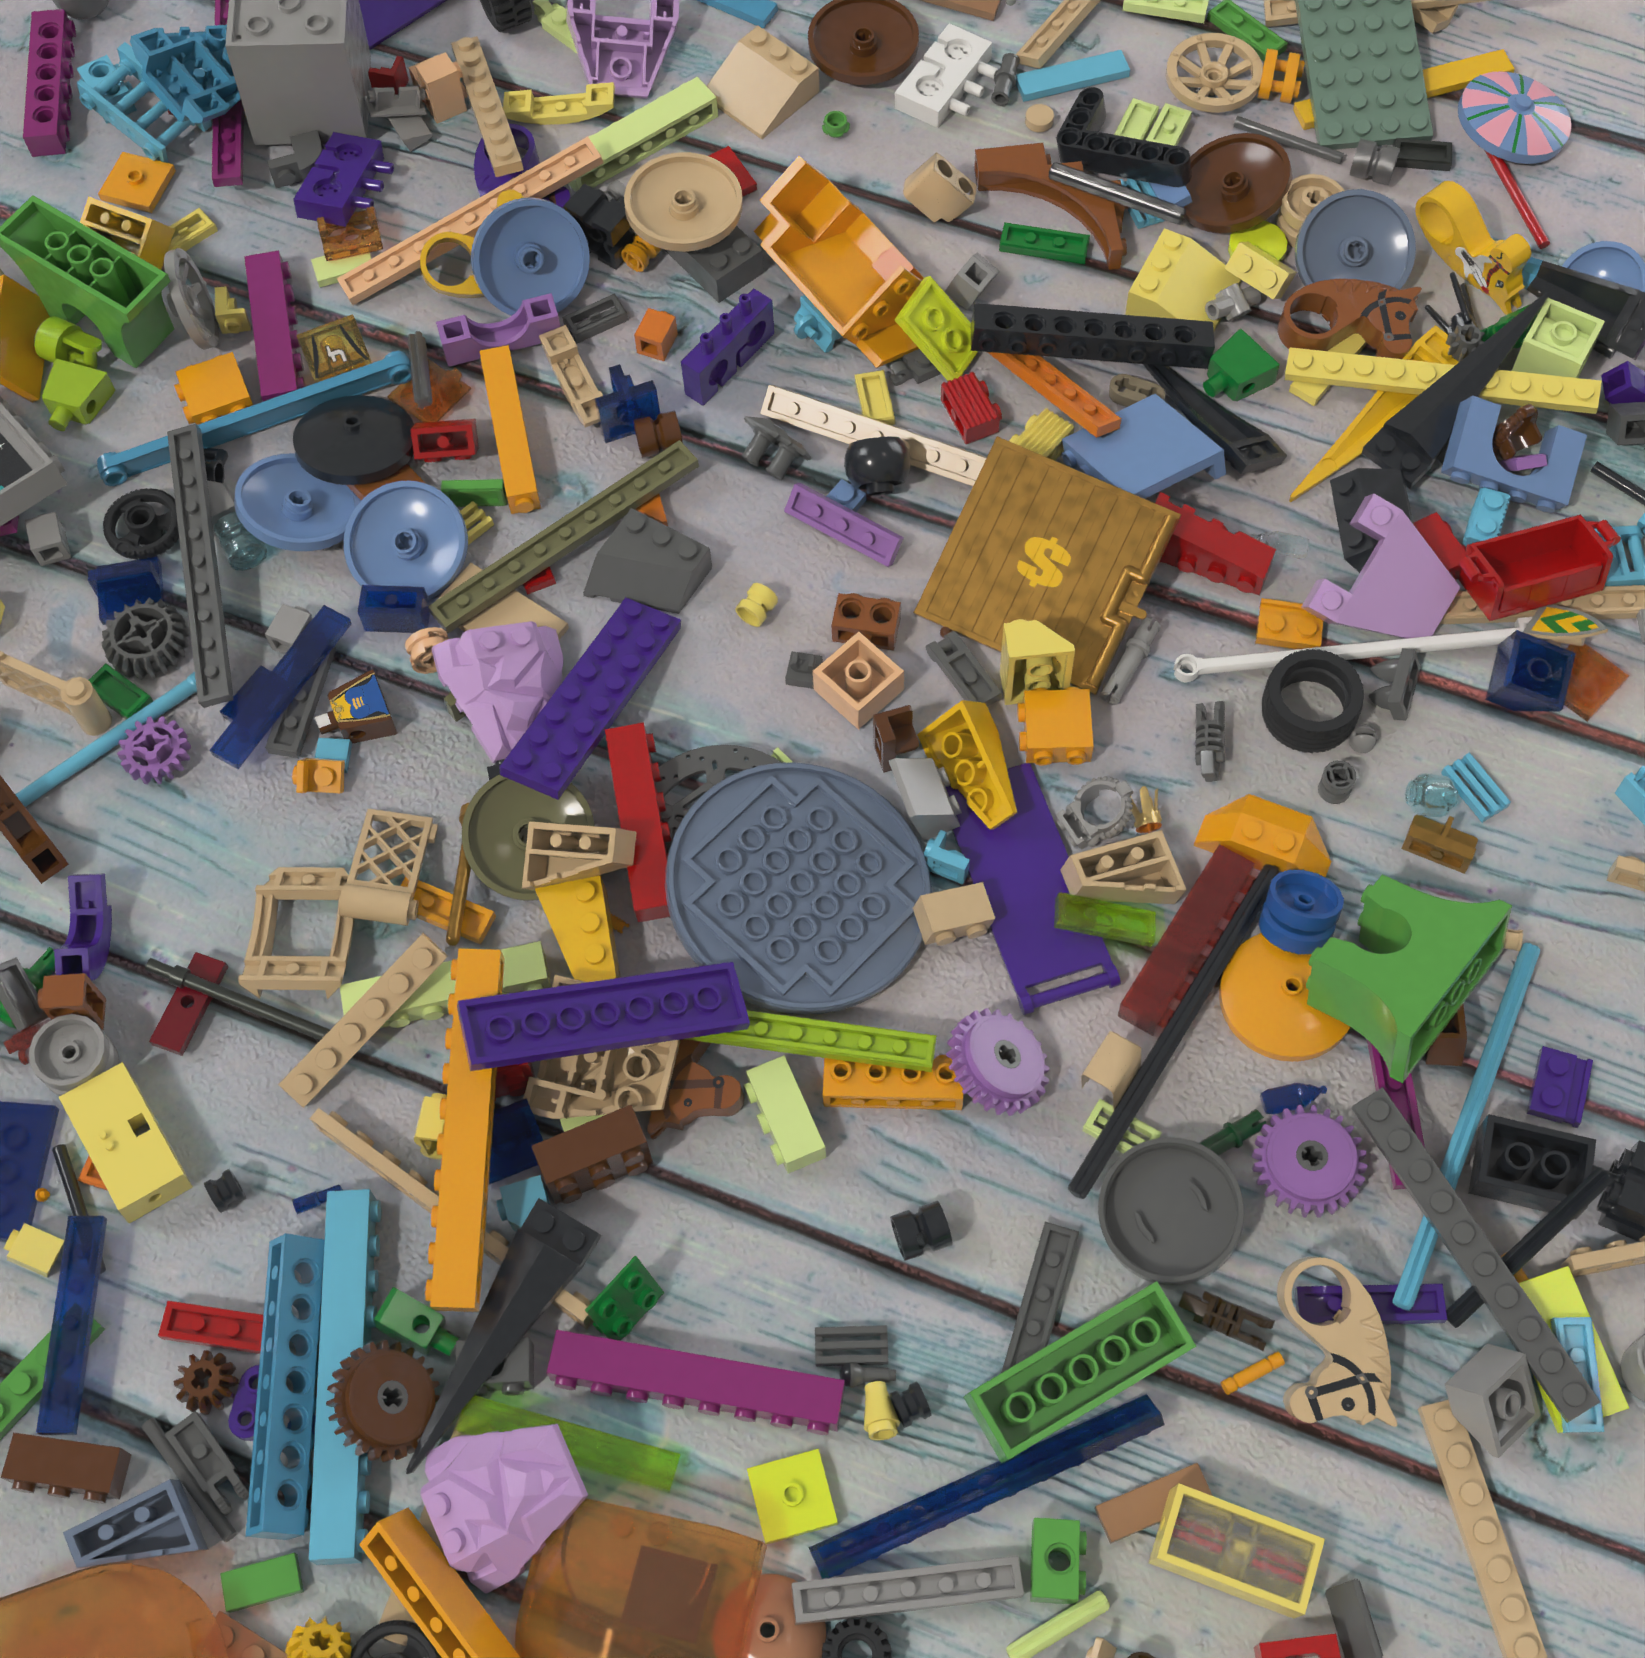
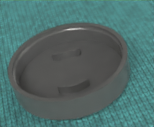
(1171, 1211)

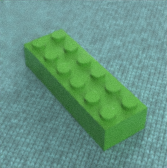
(1079, 1372)

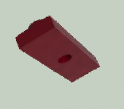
(180, 1022)

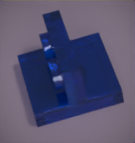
(624, 405)
(125, 583)
(512, 1140)

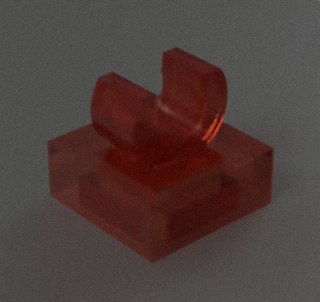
(21, 1041)

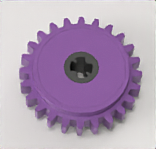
(998, 1062)
(1294, 1179)

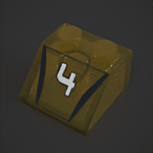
(333, 348)

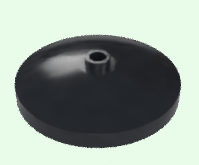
(354, 440)

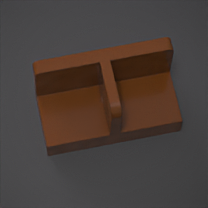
(893, 734)

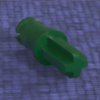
(1234, 1134)

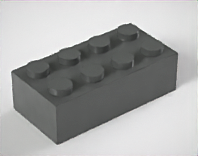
(723, 266)

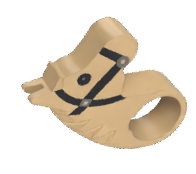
(1356, 1364)

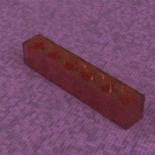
(1186, 940)

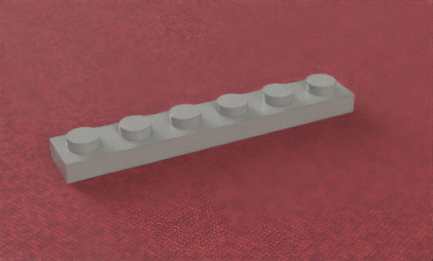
(907, 1590)

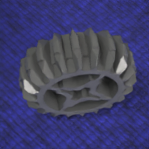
(145, 639)

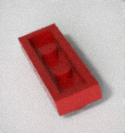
(212, 1327)

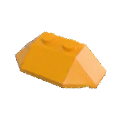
(1265, 835)

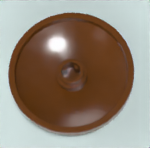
(863, 40)
(1237, 182)

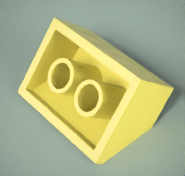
(1033, 659)

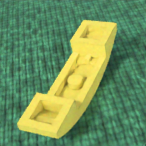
(559, 109)

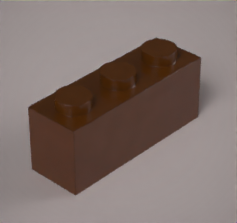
(65, 1467)

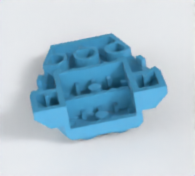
(188, 71)

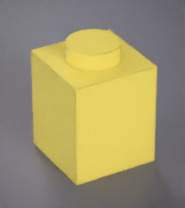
(33, 1249)

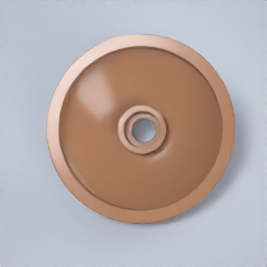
(775, 1607)

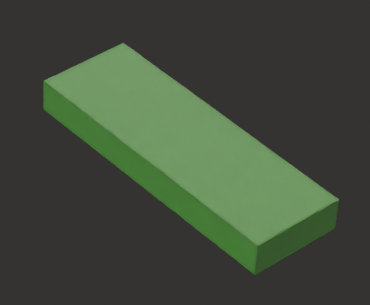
(1240, 24)

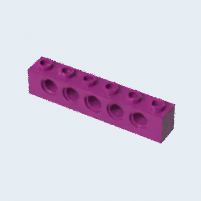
(49, 83)

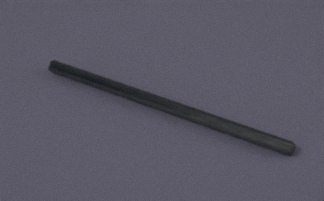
(1172, 1035)

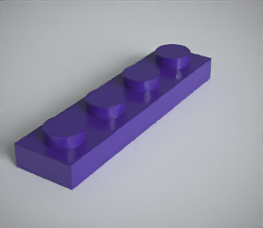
(1321, 1303)

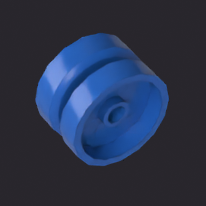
(1300, 911)

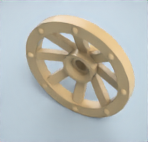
(1214, 76)

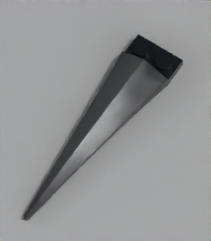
(1424, 426)
(1243, 444)
(533, 1273)

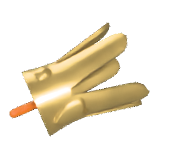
(1150, 817)

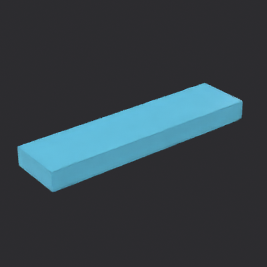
(1072, 75)

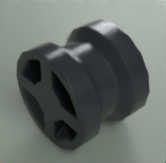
(225, 1190)
(910, 1404)

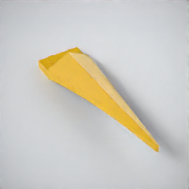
(1377, 411)

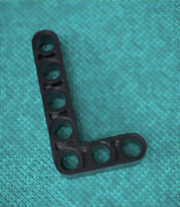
(1116, 154)

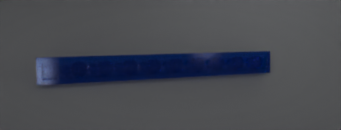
(985, 1487)

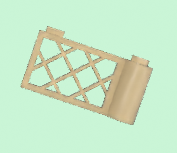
(73, 697)
(379, 898)

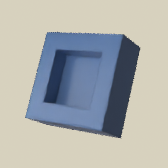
(847, 495)

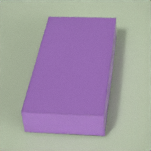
(1524, 462)

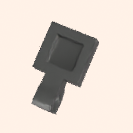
(914, 366)

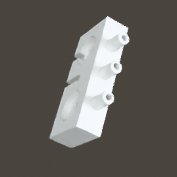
(945, 76)

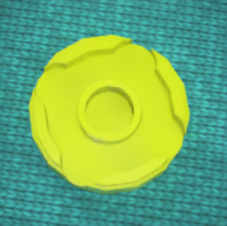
(1264, 236)

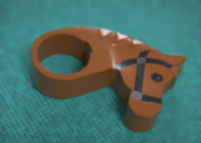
(1353, 307)

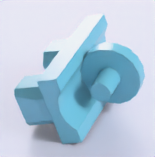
(813, 324)

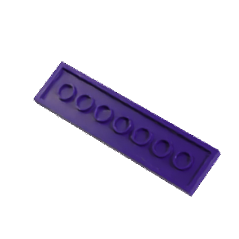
(590, 698)
(601, 1015)

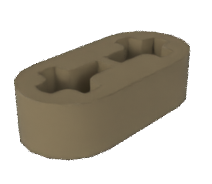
(1136, 389)

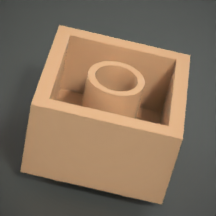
(858, 680)

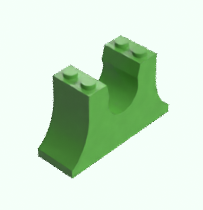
(89, 276)
(1420, 971)

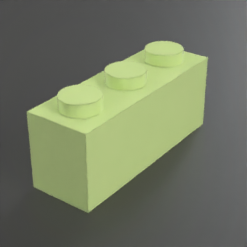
(784, 1115)

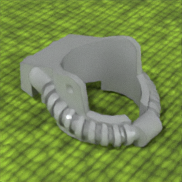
(1085, 834)

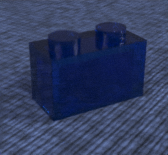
(393, 608)

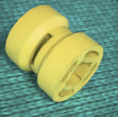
(758, 602)

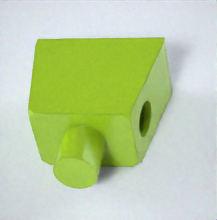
(75, 393)

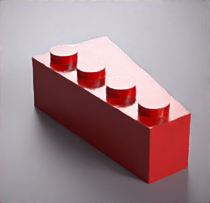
(1215, 552)

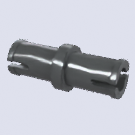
(1005, 79)

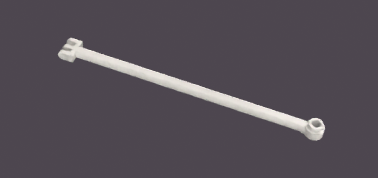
(1347, 651)

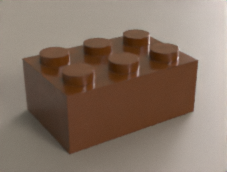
(593, 1155)

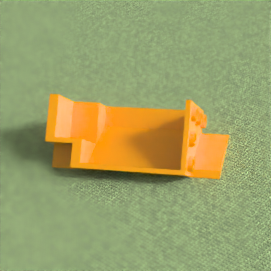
(830, 254)

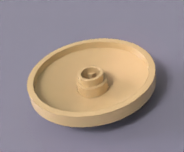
(683, 201)

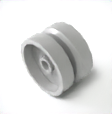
(70, 1052)

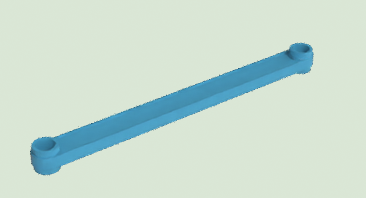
(393, 369)

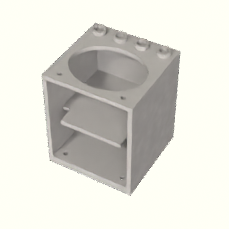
(300, 67)

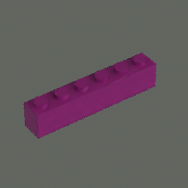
(273, 324)

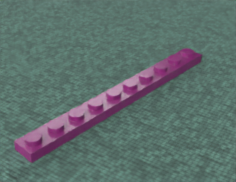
(227, 131)

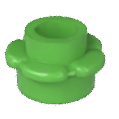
(835, 124)

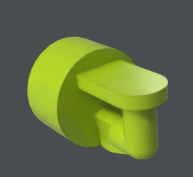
(65, 342)

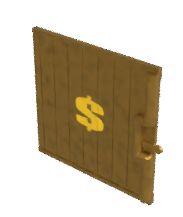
(1049, 551)

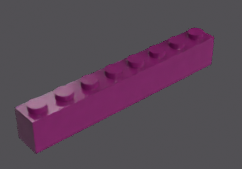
(696, 1381)

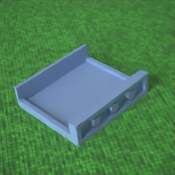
(1147, 452)

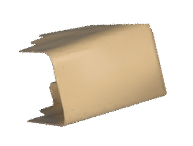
(939, 189)
(1114, 1065)

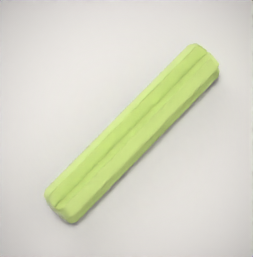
(1059, 1626)

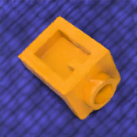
(319, 775)

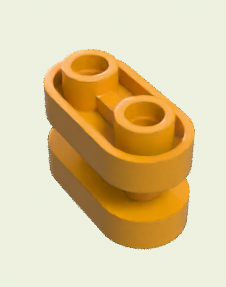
(1289, 86)

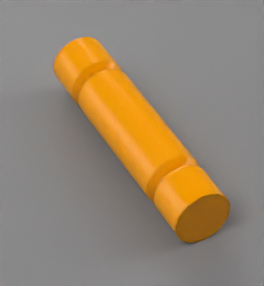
(1252, 1373)

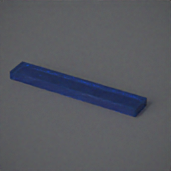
(280, 687)
(71, 1326)

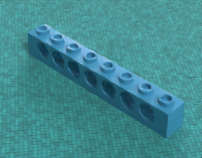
(265, 1514)

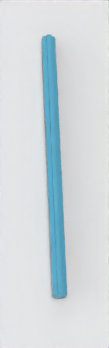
(1469, 1118)

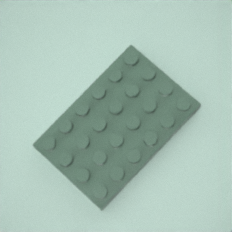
(1363, 71)

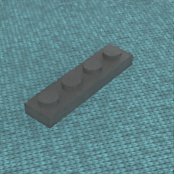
(294, 723)

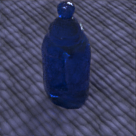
(1289, 1096)

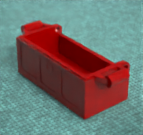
(1538, 566)

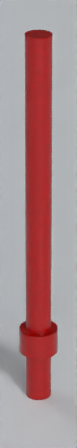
(1519, 201)

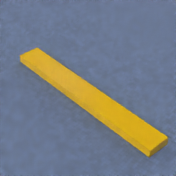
(1437, 79)

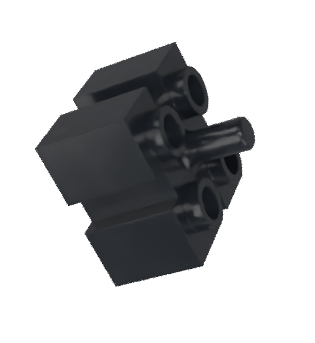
(602, 223)
(1624, 1204)

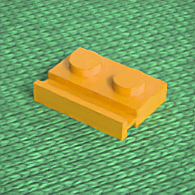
(1287, 625)

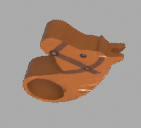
(695, 1092)

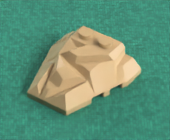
(602, 1080)

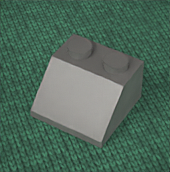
(926, 795)
(1494, 1397)

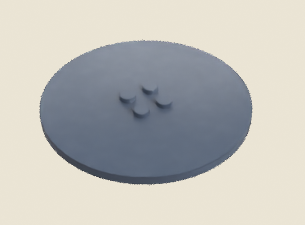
(798, 886)

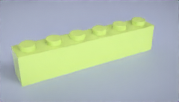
(650, 130)
(523, 971)

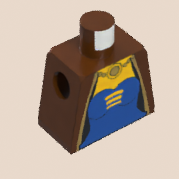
(358, 711)

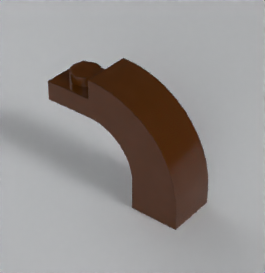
(28, 837)

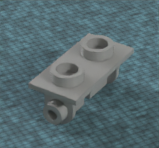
(383, 102)

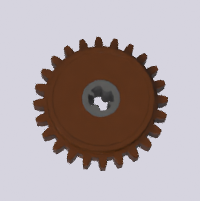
(363, 1384)

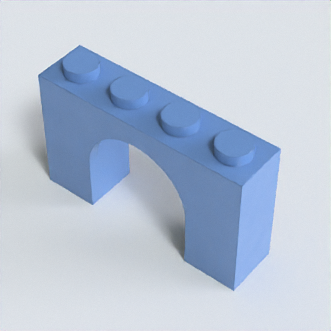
(1473, 461)

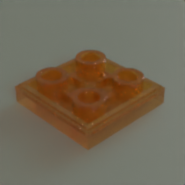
(1591, 681)

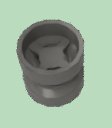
(1337, 782)

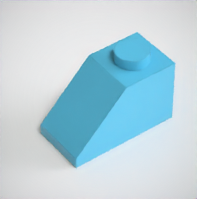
(519, 1200)

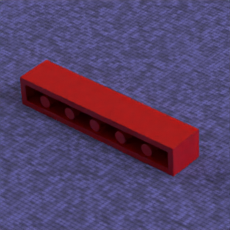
(641, 811)

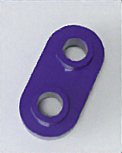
(244, 1404)

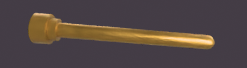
(459, 894)

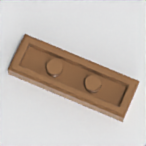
(1145, 1504)

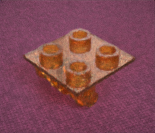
(446, 393)

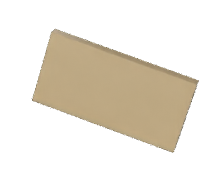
(508, 610)

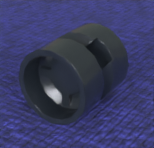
(921, 1230)

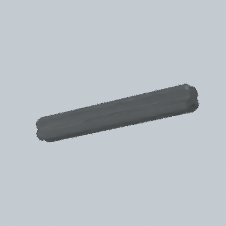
(419, 370)

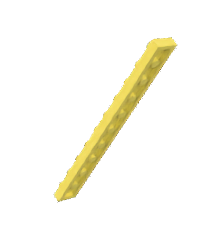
(1416, 376)

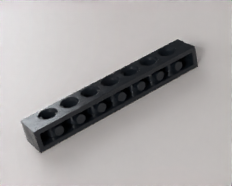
(1092, 336)

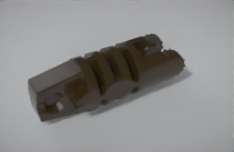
(1225, 1317)

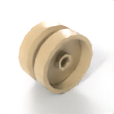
(1304, 195)

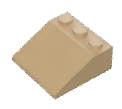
(763, 82)

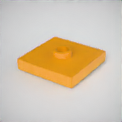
(137, 182)

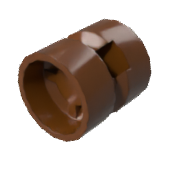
(657, 434)

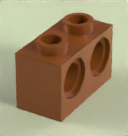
(868, 613)
(72, 995)

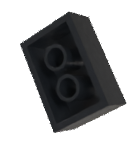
(1528, 1163)

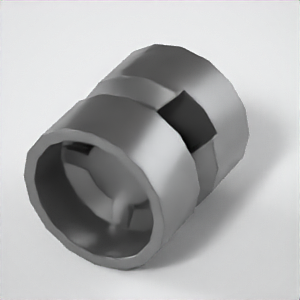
(1374, 161)

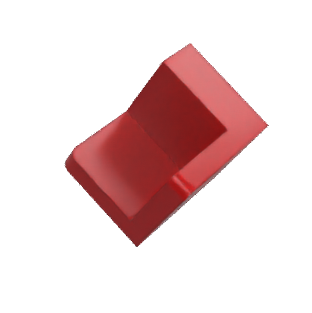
(388, 78)

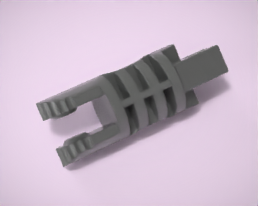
(1210, 740)

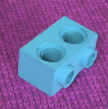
(98, 70)

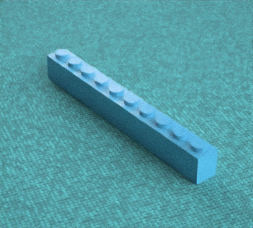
(345, 1325)

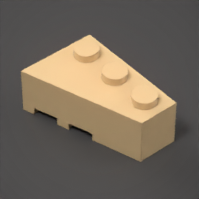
(1126, 871)

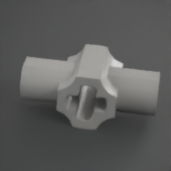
(1232, 302)

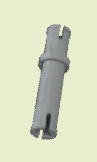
(1136, 650)

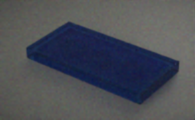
(24, 1151)

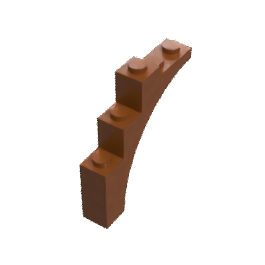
(1026, 171)

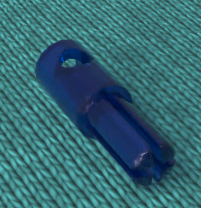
(313, 1199)

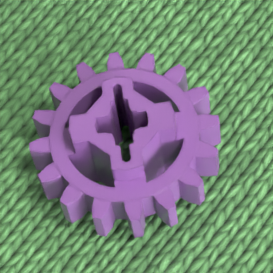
(155, 750)

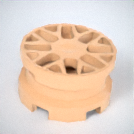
(420, 646)

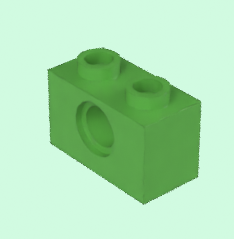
(1046, 1583)

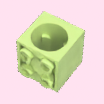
(1558, 341)

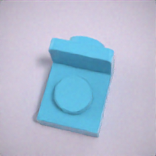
(946, 863)

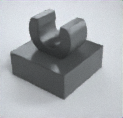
(801, 669)

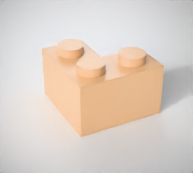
(442, 86)

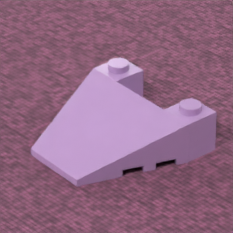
(620, 47)
(1401, 586)

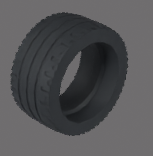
(1320, 668)

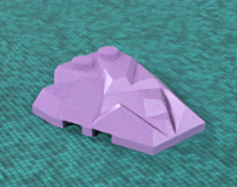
(501, 679)
(500, 1499)

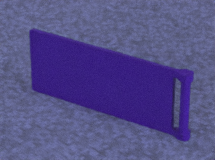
(1022, 879)

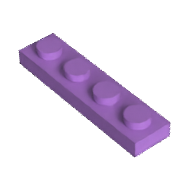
(843, 524)

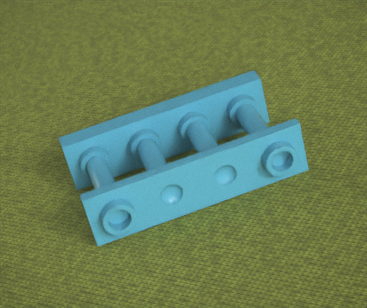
(93, 99)

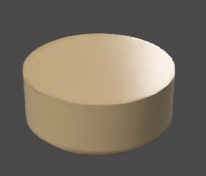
(1039, 118)

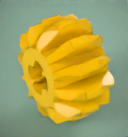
(319, 1641)

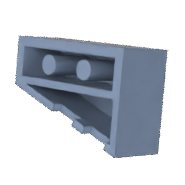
(138, 1529)

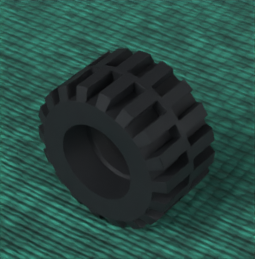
(507, 13)

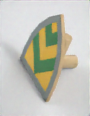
(1563, 625)

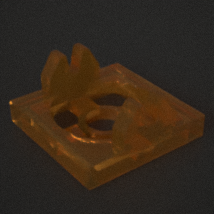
(367, 241)

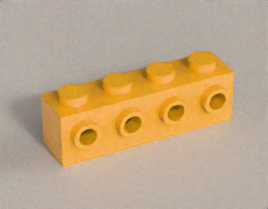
(891, 1087)

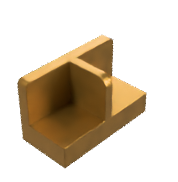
(1440, 843)

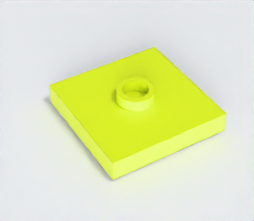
(792, 1496)

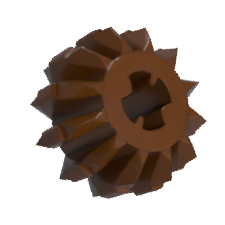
(193, 1382)

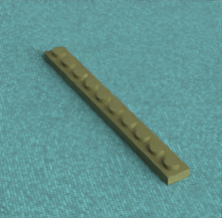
(563, 536)

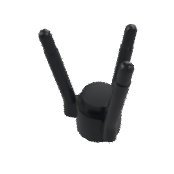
(1465, 317)

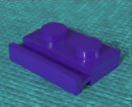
(1559, 1086)

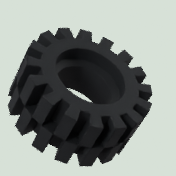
(856, 1630)

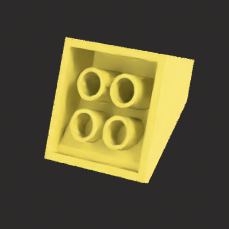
(1178, 280)

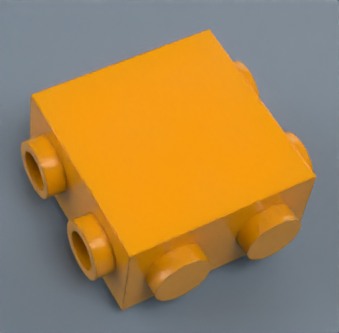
(212, 389)
(1056, 726)

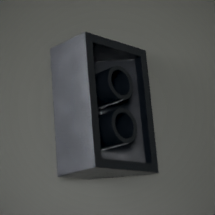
(1348, 495)

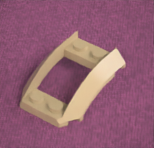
(295, 972)

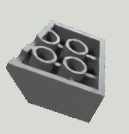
(648, 565)

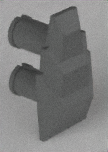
(766, 434)

